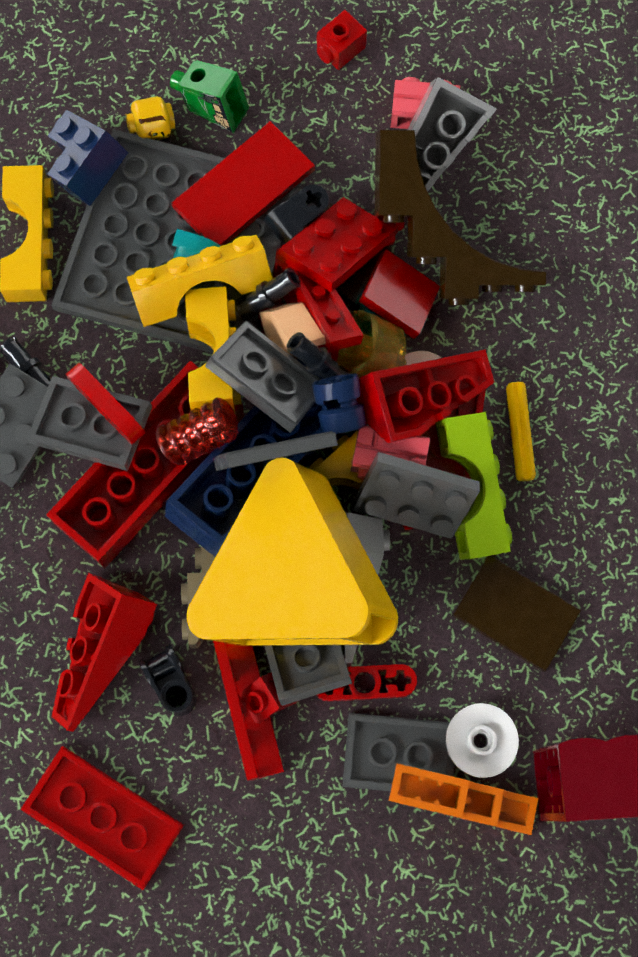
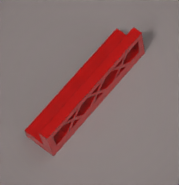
(326, 310)
(255, 741)

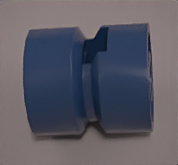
(339, 403)

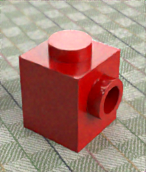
(341, 40)

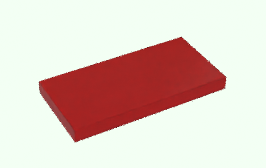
(243, 185)
(102, 817)

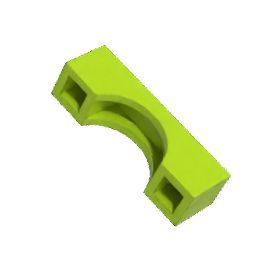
(469, 443)

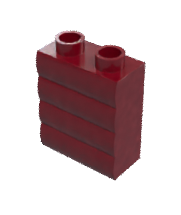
(587, 779)

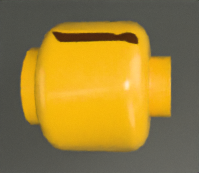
(151, 118)

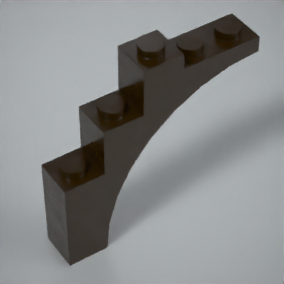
(403, 193)

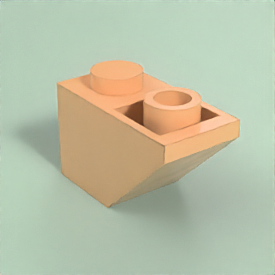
(288, 319)

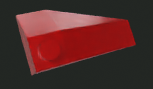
(415, 396)
(108, 633)

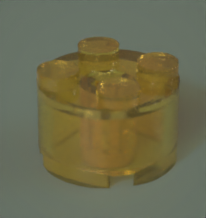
(381, 346)

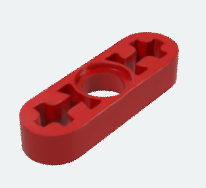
(105, 403)
(392, 690)

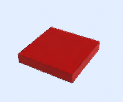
(399, 293)

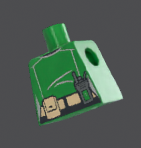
(212, 93)

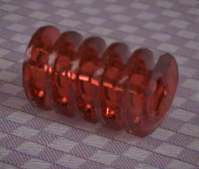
(198, 432)

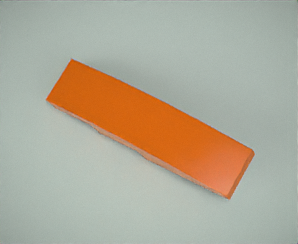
(463, 799)

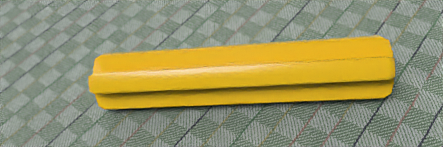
(520, 431)

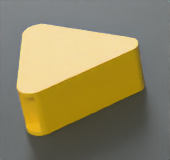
(292, 571)

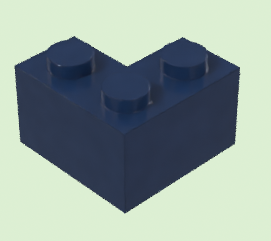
(87, 157)

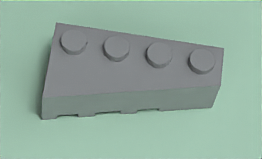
(444, 126)

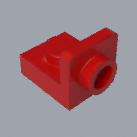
(262, 698)

